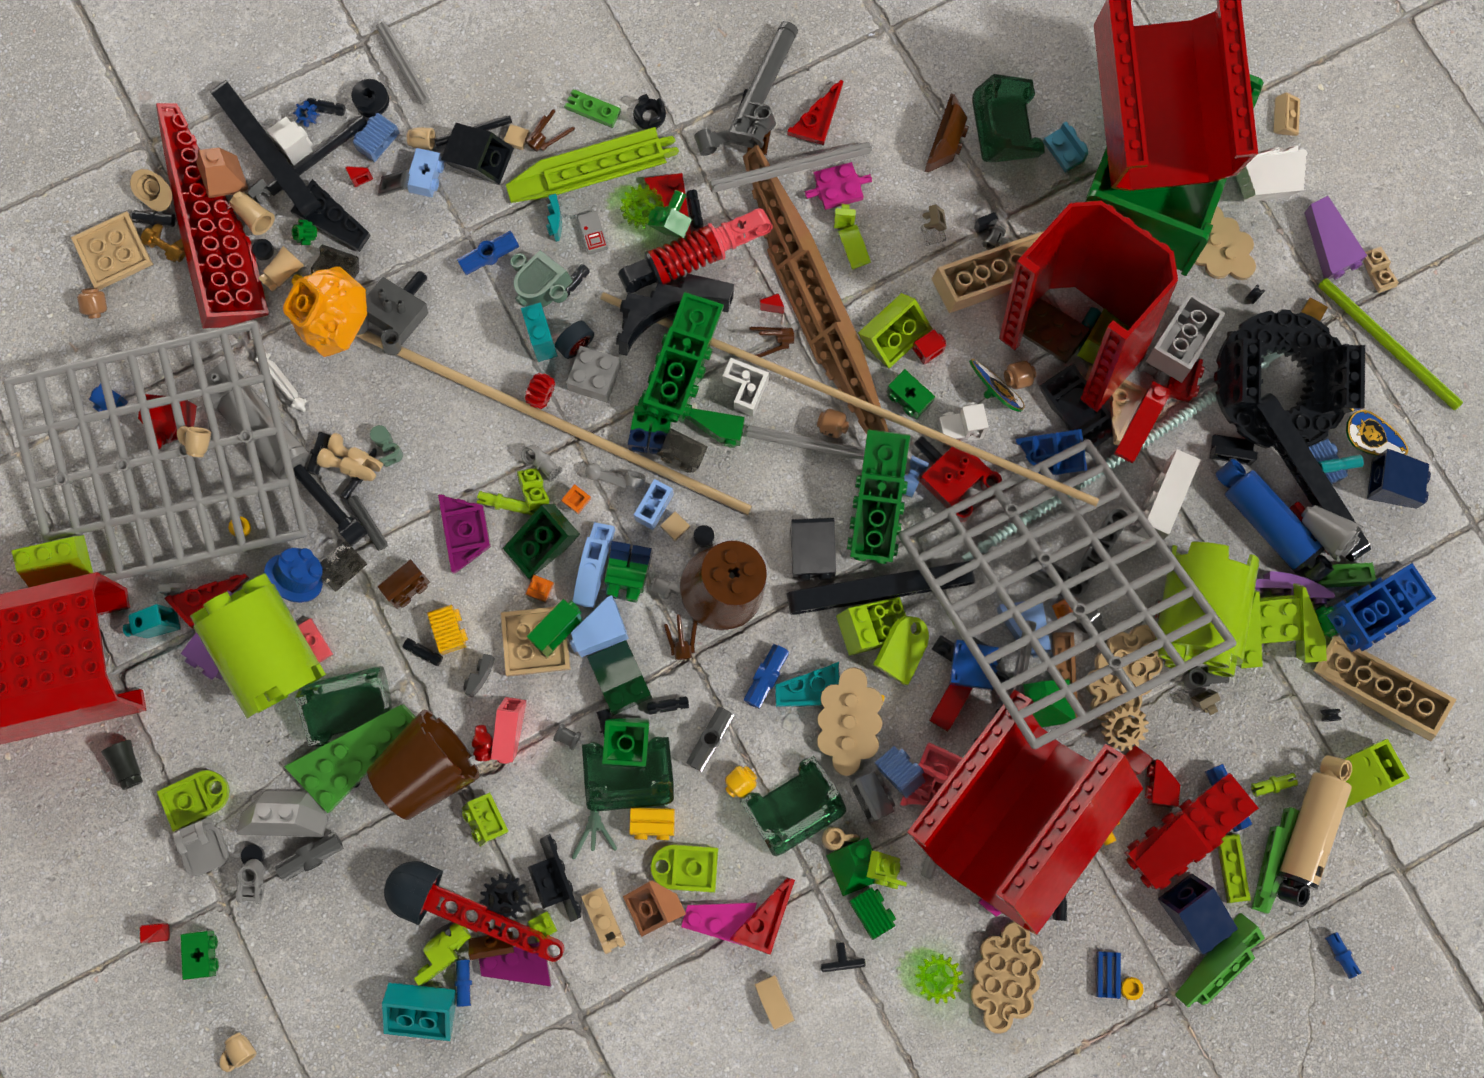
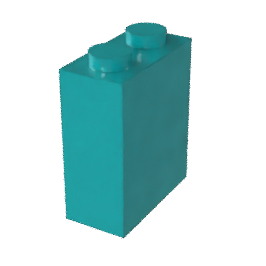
(539, 332)

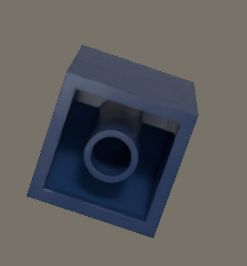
(1398, 480)
(1198, 913)

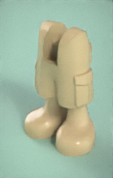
(354, 462)

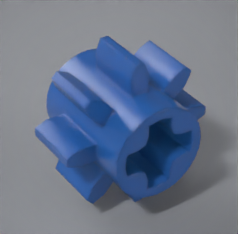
(312, 115)

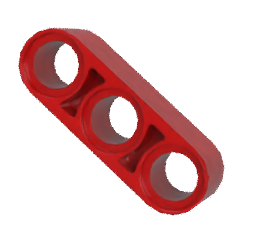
(950, 706)

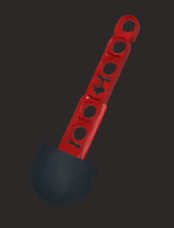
(415, 890)

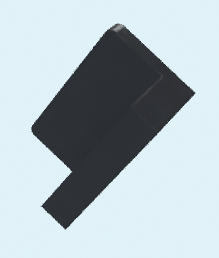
(1228, 448)

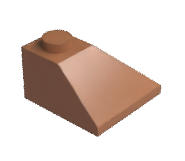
(220, 172)
(653, 907)

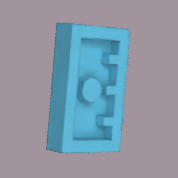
(1066, 147)

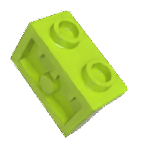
(484, 819)
(884, 870)

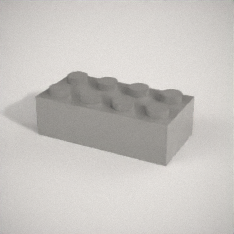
(1185, 337)

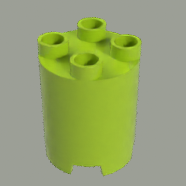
(1229, 591)
(256, 645)

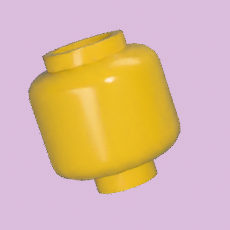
(740, 781)

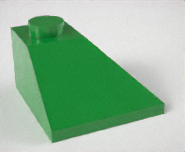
(1054, 714)
(626, 741)
(851, 866)

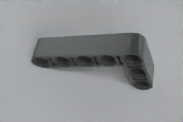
(1086, 561)

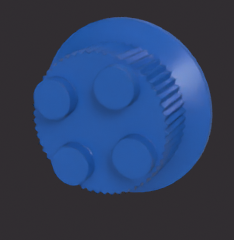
(295, 574)

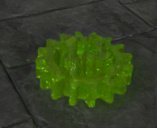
(642, 197)
(929, 977)

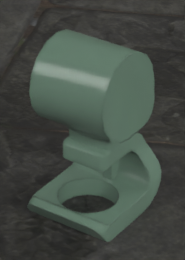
(383, 439)

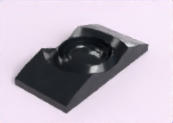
(1064, 396)

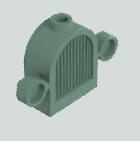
(539, 280)

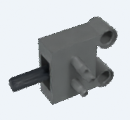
(395, 311)

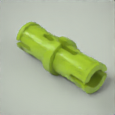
(1274, 784)

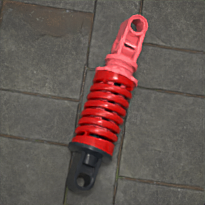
(703, 244)

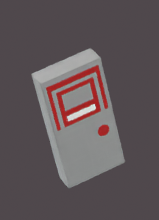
(592, 232)

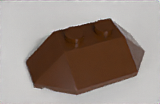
(948, 137)

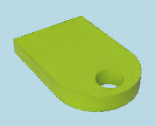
(903, 649)
(193, 798)
(689, 868)

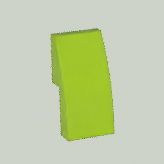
(854, 246)
(532, 488)

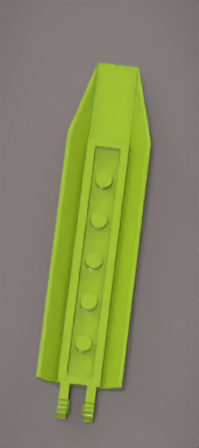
(591, 165)

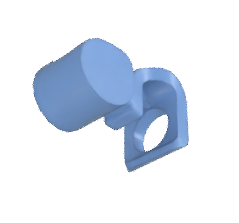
(916, 467)

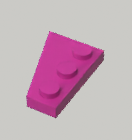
(717, 919)

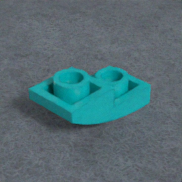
(555, 219)

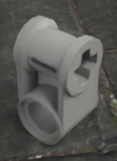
(250, 886)

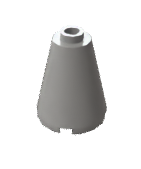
(1332, 531)

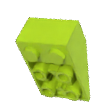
(869, 624)
(1374, 771)

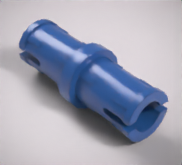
(1343, 955)
(463, 983)

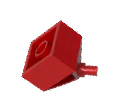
(164, 421)

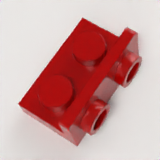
(1188, 388)

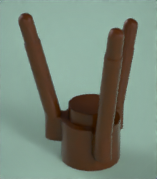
(537, 139)
(783, 335)
(682, 649)

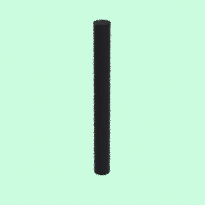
(485, 126)

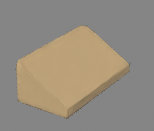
(1286, 114)

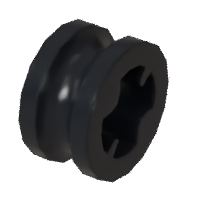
(1255, 294)
(1330, 715)

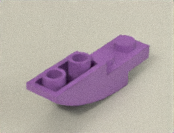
(1282, 582)

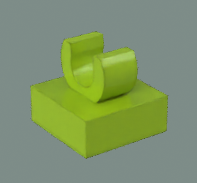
(844, 217)
(543, 924)

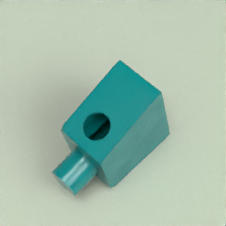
(152, 622)

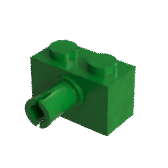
(669, 219)

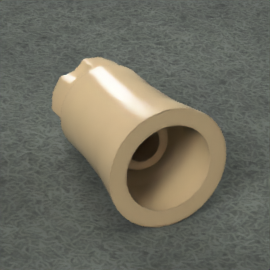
(252, 213)
(280, 269)

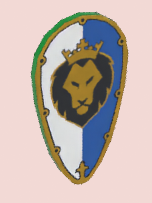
(997, 387)
(1372, 434)

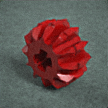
(539, 390)

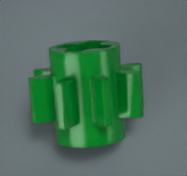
(304, 232)

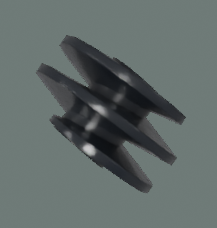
(362, 99)

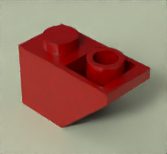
(1163, 786)

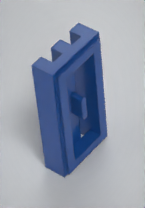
(1117, 975)

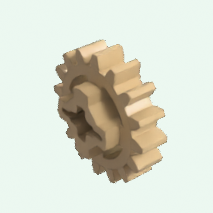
(1126, 727)

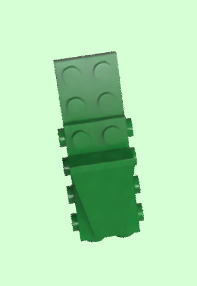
(682, 359)
(879, 497)

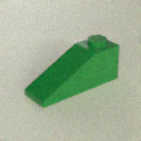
(720, 426)

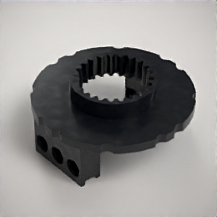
(1331, 371)

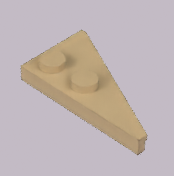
(1123, 407)

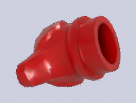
(482, 743)

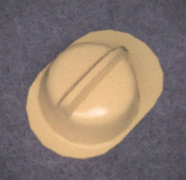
(151, 189)

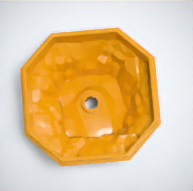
(327, 310)

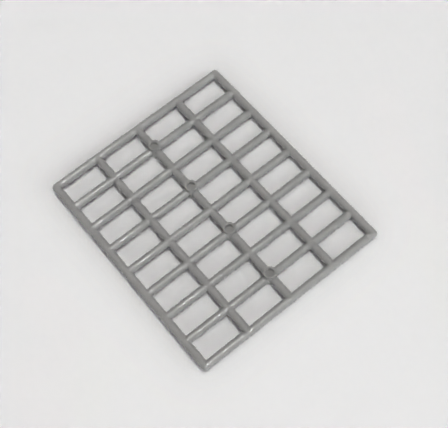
(126, 464)
(1079, 610)

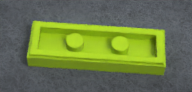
(1233, 869)

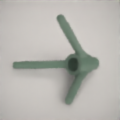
(594, 824)

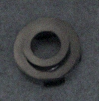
(645, 104)

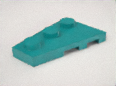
(806, 689)

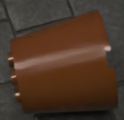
(716, 598)
(421, 767)

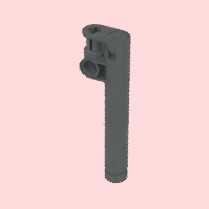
(754, 117)

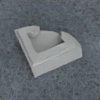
(172, 589)

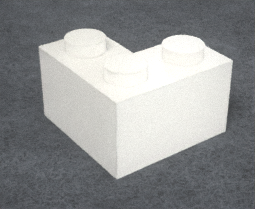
(291, 140)
(750, 383)
(967, 425)

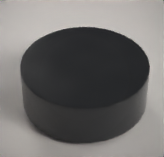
(263, 249)
(704, 536)
(252, 852)

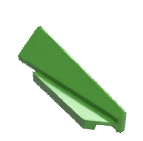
(1273, 857)
(1221, 964)

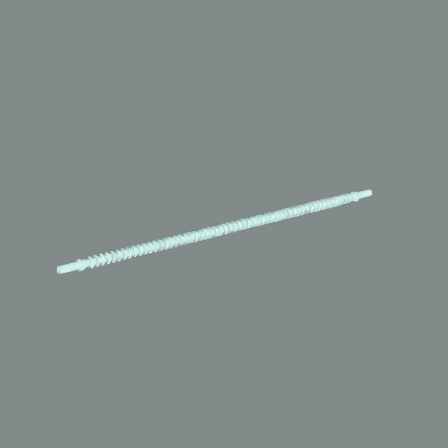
(983, 546)

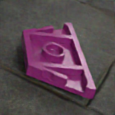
(464, 531)

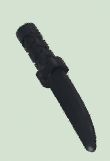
(355, 481)

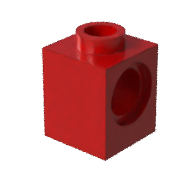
(929, 346)

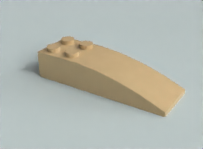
(980, 275)
(1386, 689)

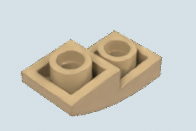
(1378, 269)
(774, 1002)

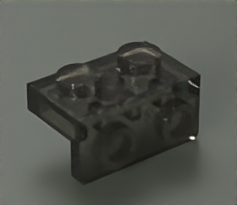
(332, 258)
(682, 451)
(341, 566)

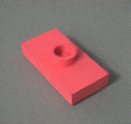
(315, 640)

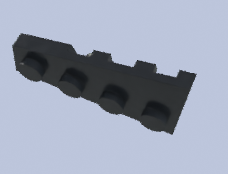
(334, 219)

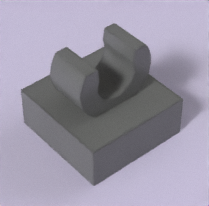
(256, 189)

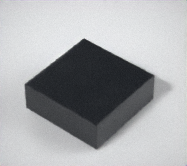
(984, 222)

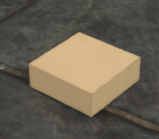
(516, 136)
(675, 526)

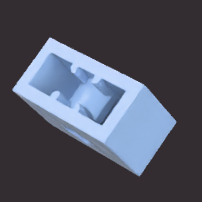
(425, 172)
(653, 504)

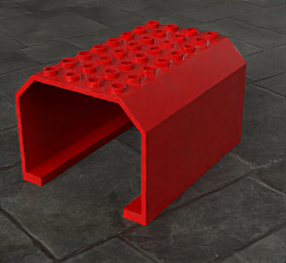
(1175, 97)
(1112, 265)
(55, 658)
(1024, 819)

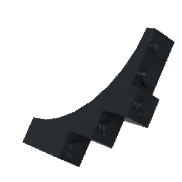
(643, 311)

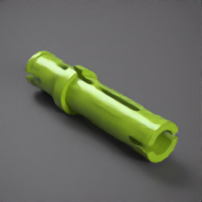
(501, 502)

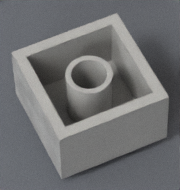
(593, 374)

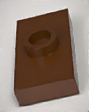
(489, 946)

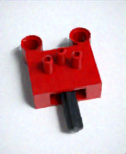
(953, 474)

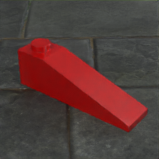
(1143, 422)

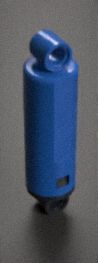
(1274, 521)

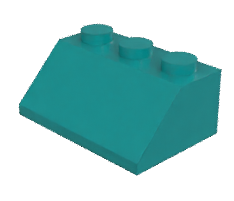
(418, 1011)

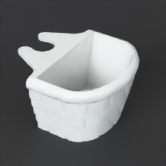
(1273, 174)

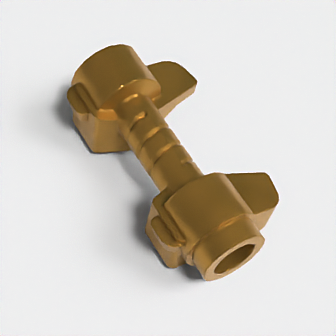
(152, 238)

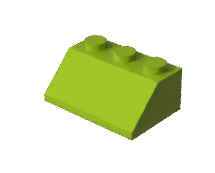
(895, 329)
(53, 561)

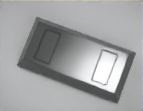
(394, 182)

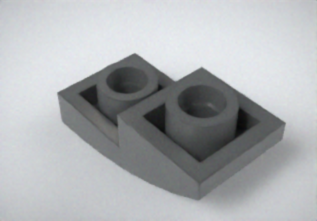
(475, 681)

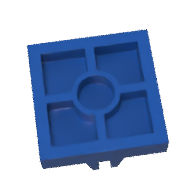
(966, 670)

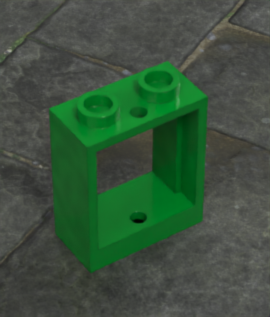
(555, 627)

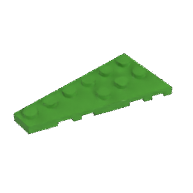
(342, 763)

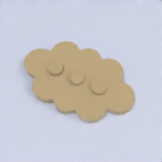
(1227, 250)
(1137, 671)
(850, 721)
(1006, 977)

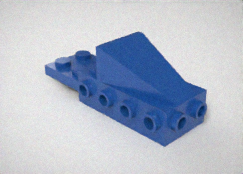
(1380, 608)

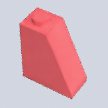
(508, 729)

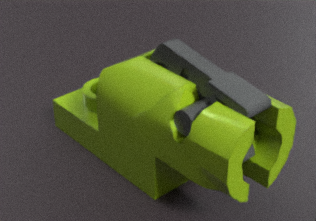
(441, 950)

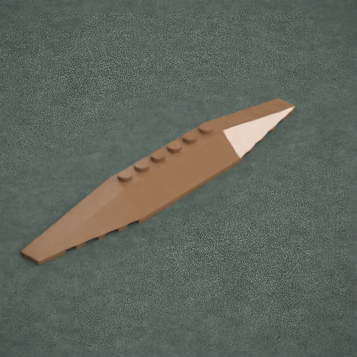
(814, 294)

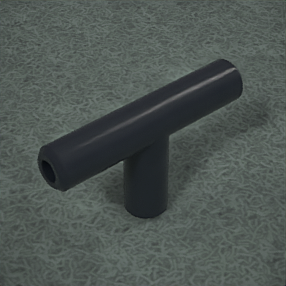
(843, 963)

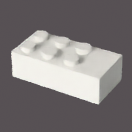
(1168, 493)

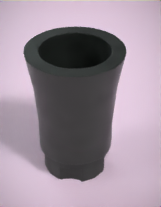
(123, 764)

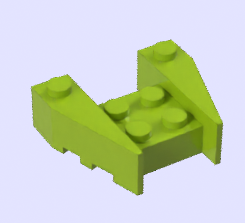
(1282, 621)

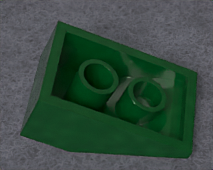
(541, 540)
(619, 677)

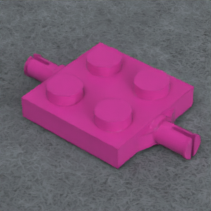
(838, 186)

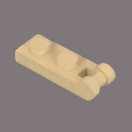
(603, 919)

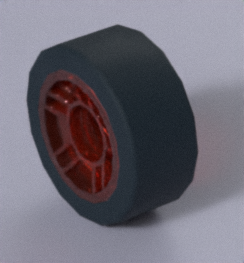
(573, 337)

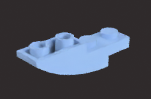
(592, 565)

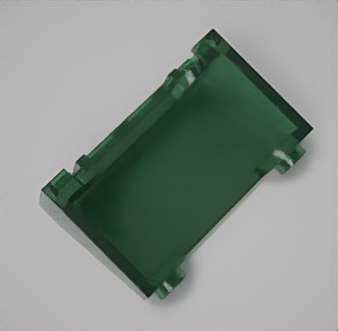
(1004, 119)
(342, 703)
(628, 786)
(795, 808)

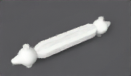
(284, 385)

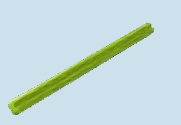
(1390, 344)

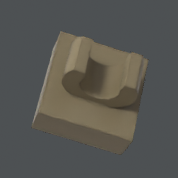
(937, 218)
(1206, 701)

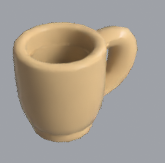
(421, 138)
(195, 441)
(834, 838)
(239, 1052)

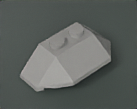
(283, 815)

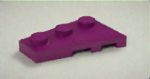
(517, 967)

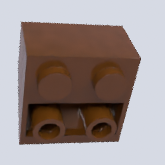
(404, 584)

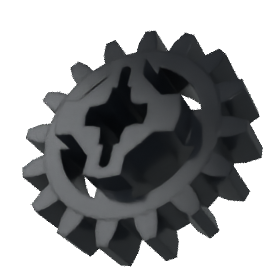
(510, 889)

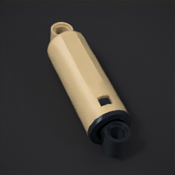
(1315, 831)

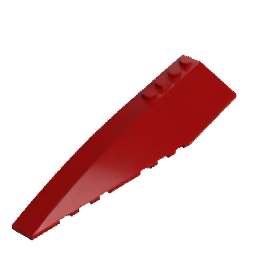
(213, 239)

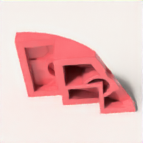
(937, 767)

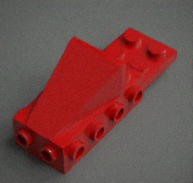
(1189, 832)

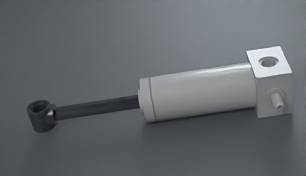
(269, 451)

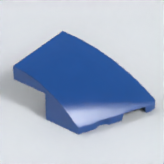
(1045, 446)

